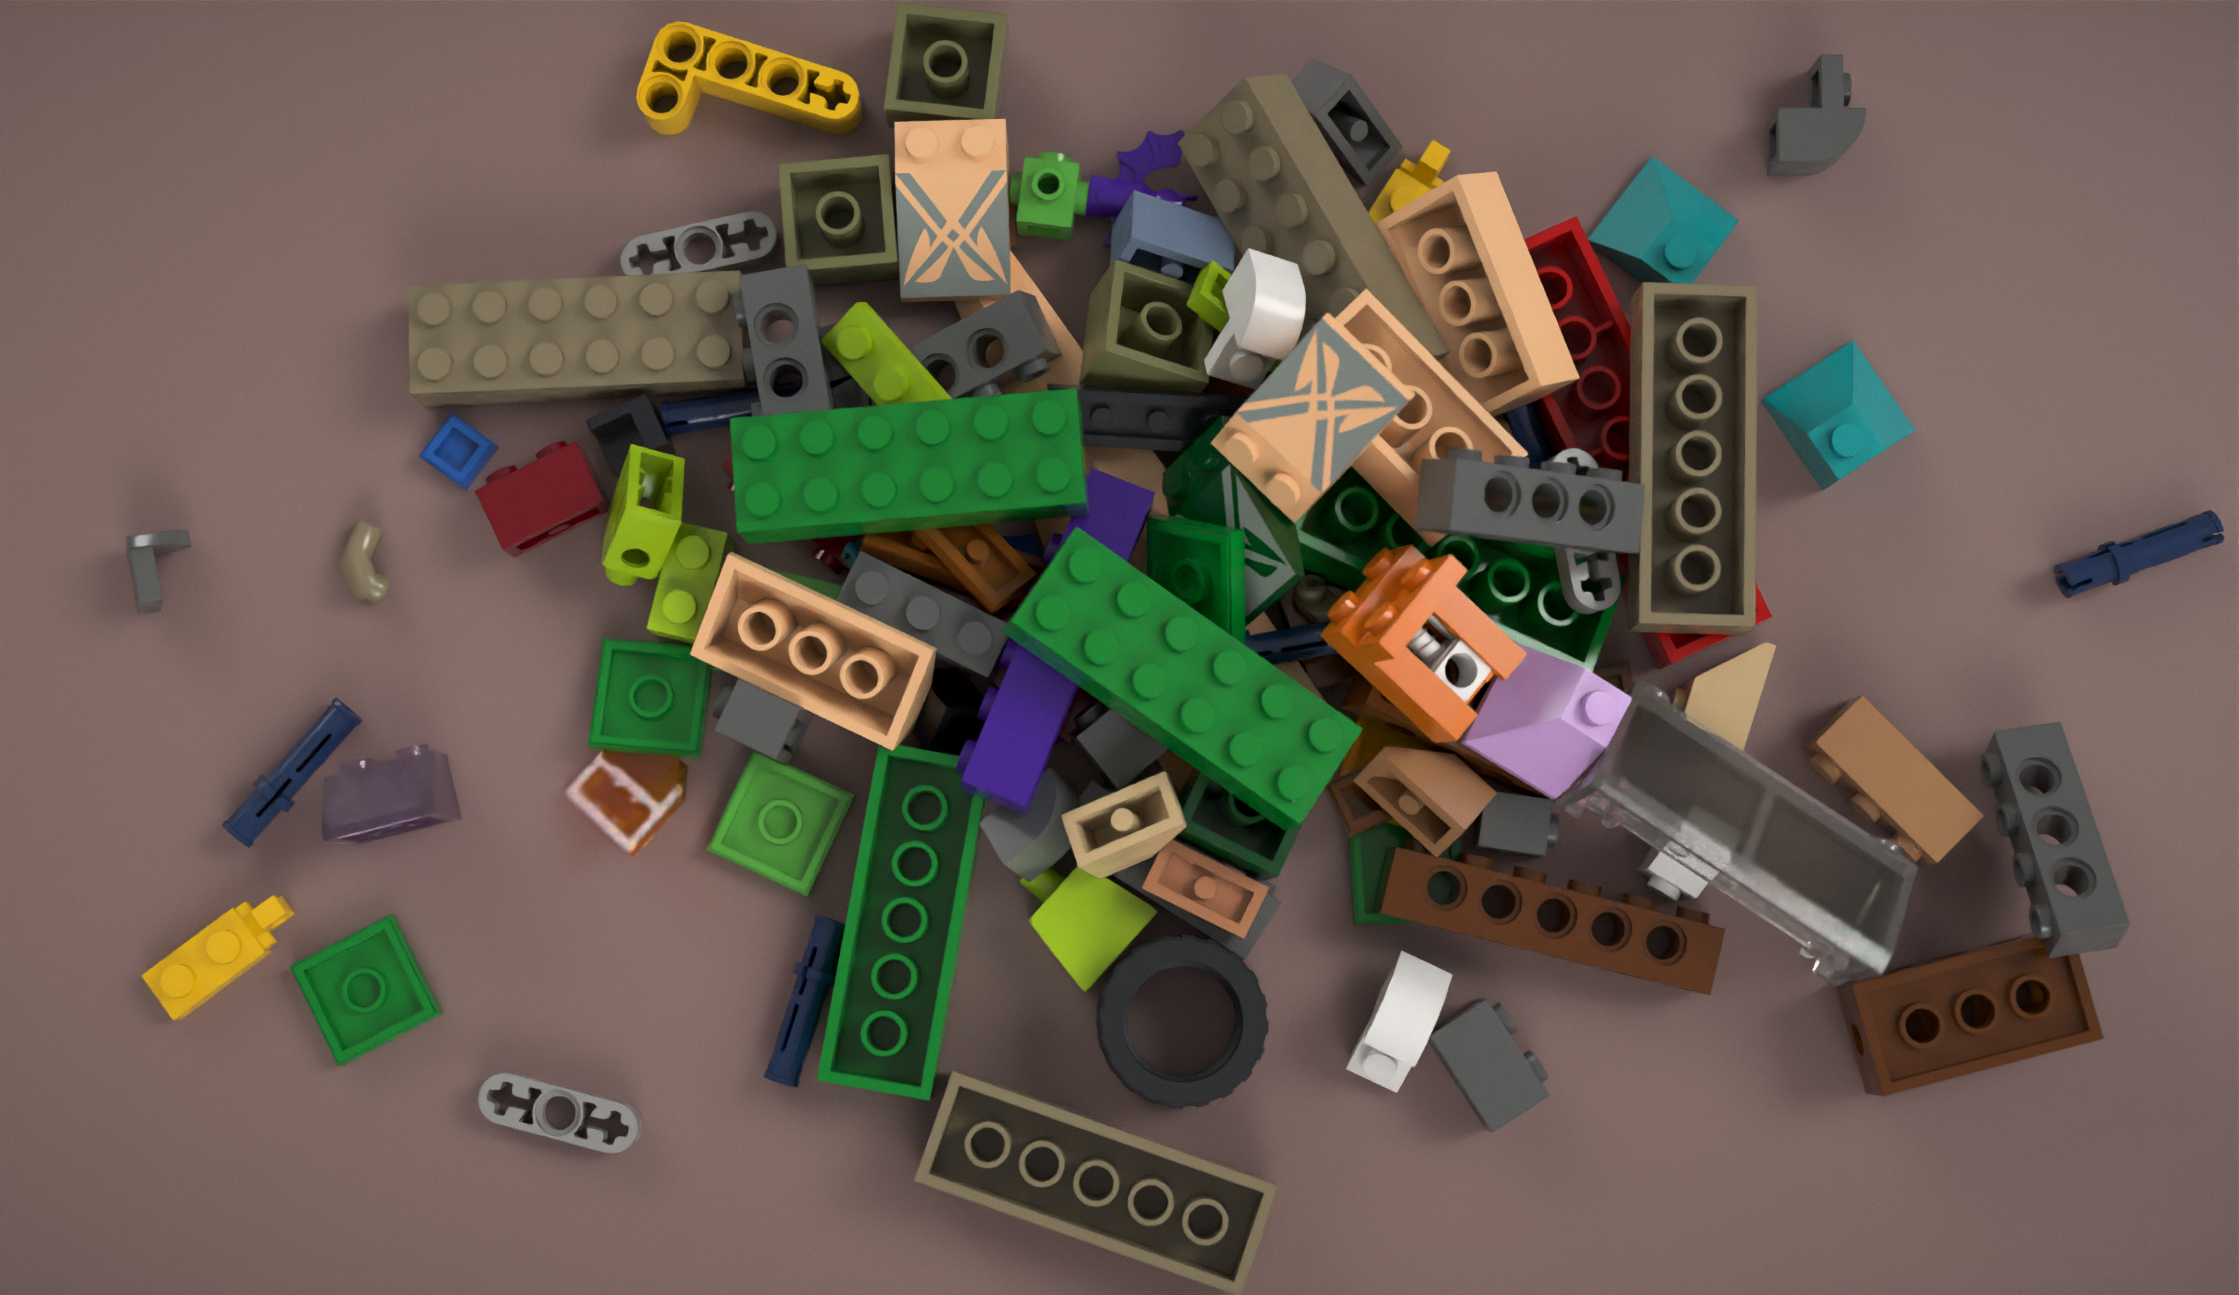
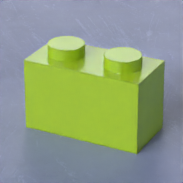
(688, 582)

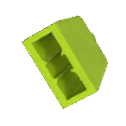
(636, 535)
(1086, 920)

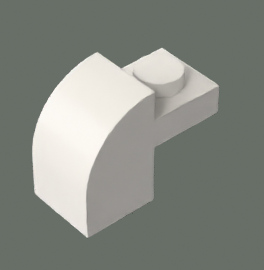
(1265, 319)
(1400, 1022)

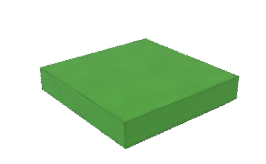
(781, 822)

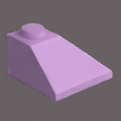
(1546, 721)

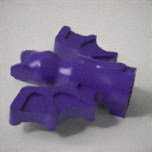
(1156, 152)

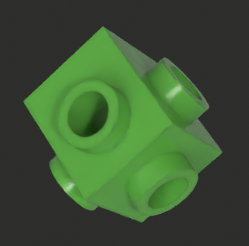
(1045, 213)

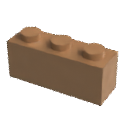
(1891, 782)

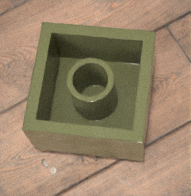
(945, 64)
(841, 218)
(1144, 333)

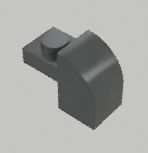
(1817, 136)
(1039, 838)

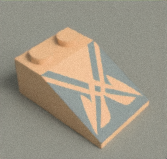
(953, 210)
(1312, 418)

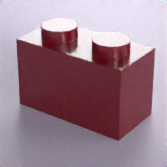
(542, 498)

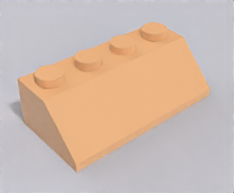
(1481, 291)
(1434, 419)
(815, 652)

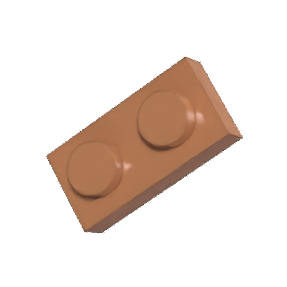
(1205, 888)

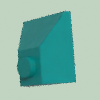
(1662, 228)
(1837, 415)

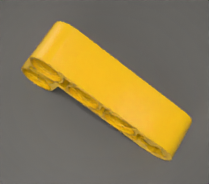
(751, 89)

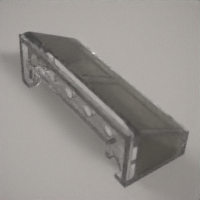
(1750, 835)

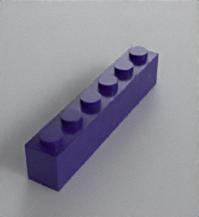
(1034, 697)

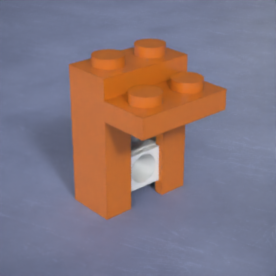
(1388, 615)

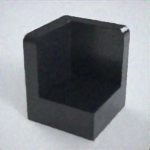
(628, 424)
(949, 713)

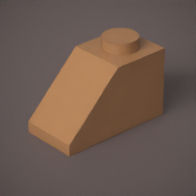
(1426, 793)

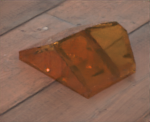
(630, 794)

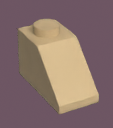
(1727, 694)
(1124, 826)

